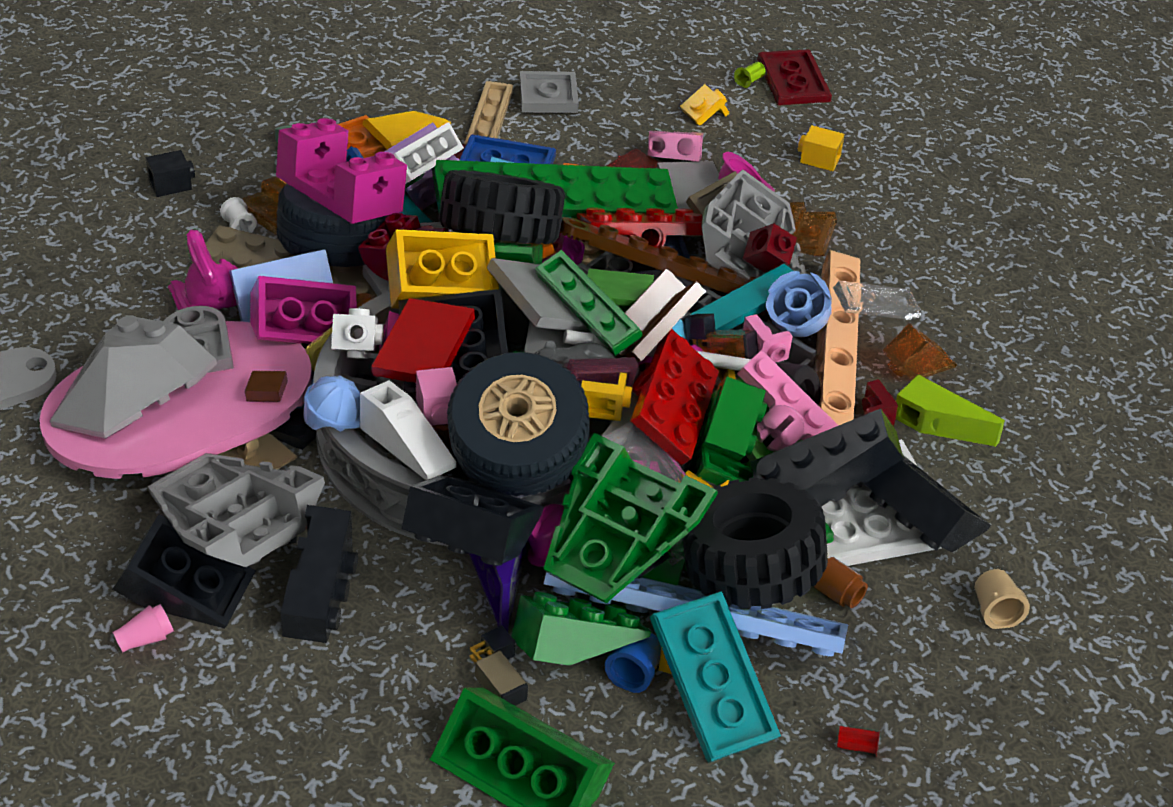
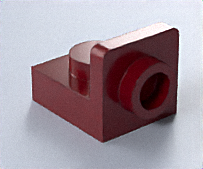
(878, 397)

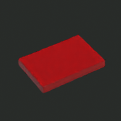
(422, 339)

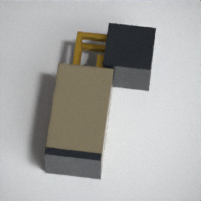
(495, 670)

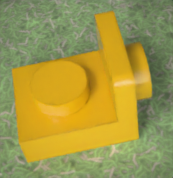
(607, 400)

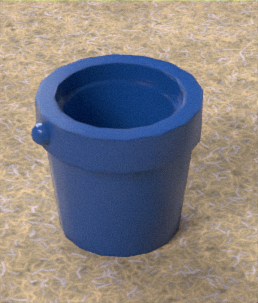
(634, 664)

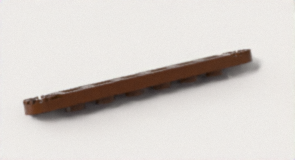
(665, 258)

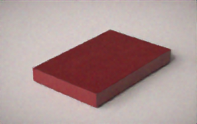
(794, 77)

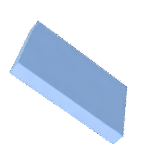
(306, 266)

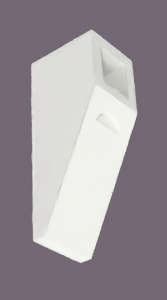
(403, 430)

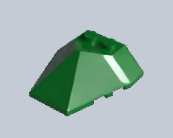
(620, 519)

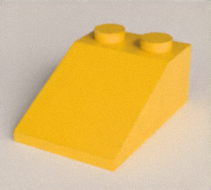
(438, 264)

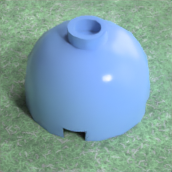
(799, 303)

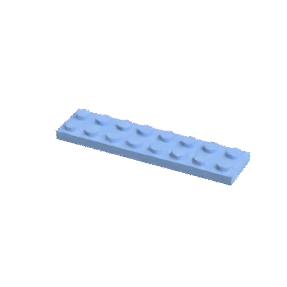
(782, 625)

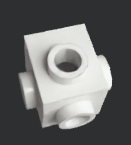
(344, 328)

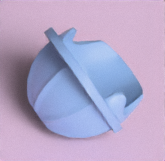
(332, 403)

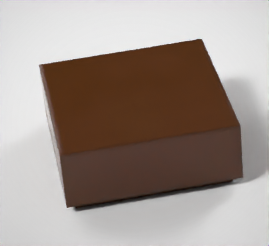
(266, 386)

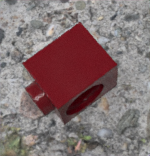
(769, 247)

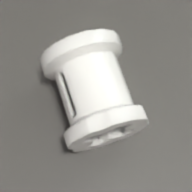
(235, 212)

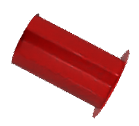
(858, 740)

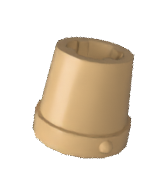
(1000, 600)

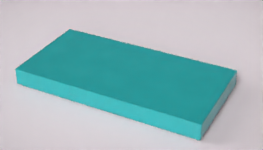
(714, 677)

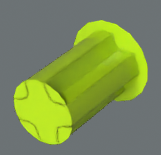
(749, 74)

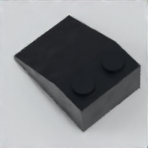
(182, 578)

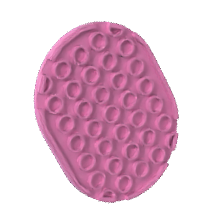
(194, 420)

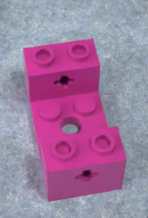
(357, 190)

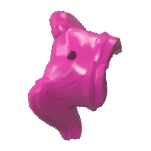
(205, 281)

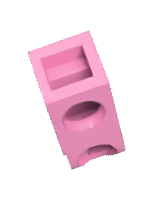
(675, 145)

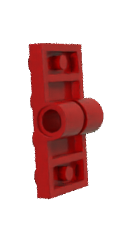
(653, 223)
(674, 396)

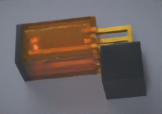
(724, 342)

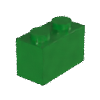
(733, 419)

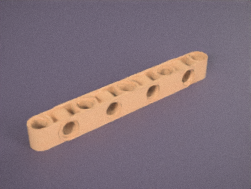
(838, 343)

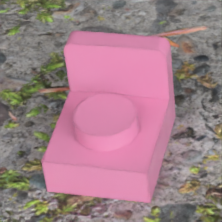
(776, 345)

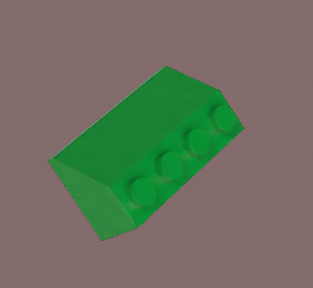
(518, 755)

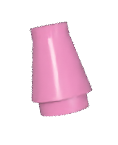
(145, 628)

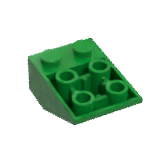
(572, 629)

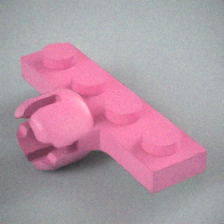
(791, 411)

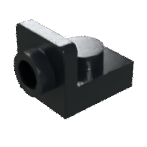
(295, 431)

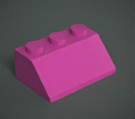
(297, 308)

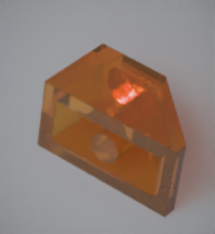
(916, 354)

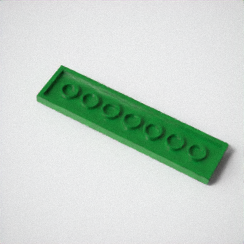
(582, 185)

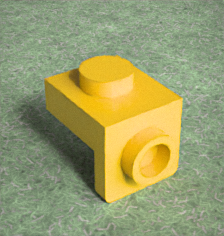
(704, 104)

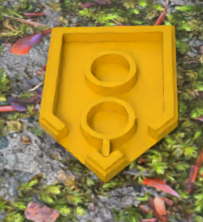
(396, 127)

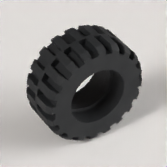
(501, 206)
(758, 544)

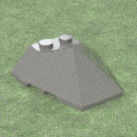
(736, 212)
(129, 371)
(236, 507)

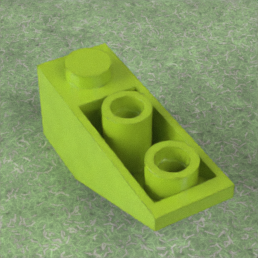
(945, 414)

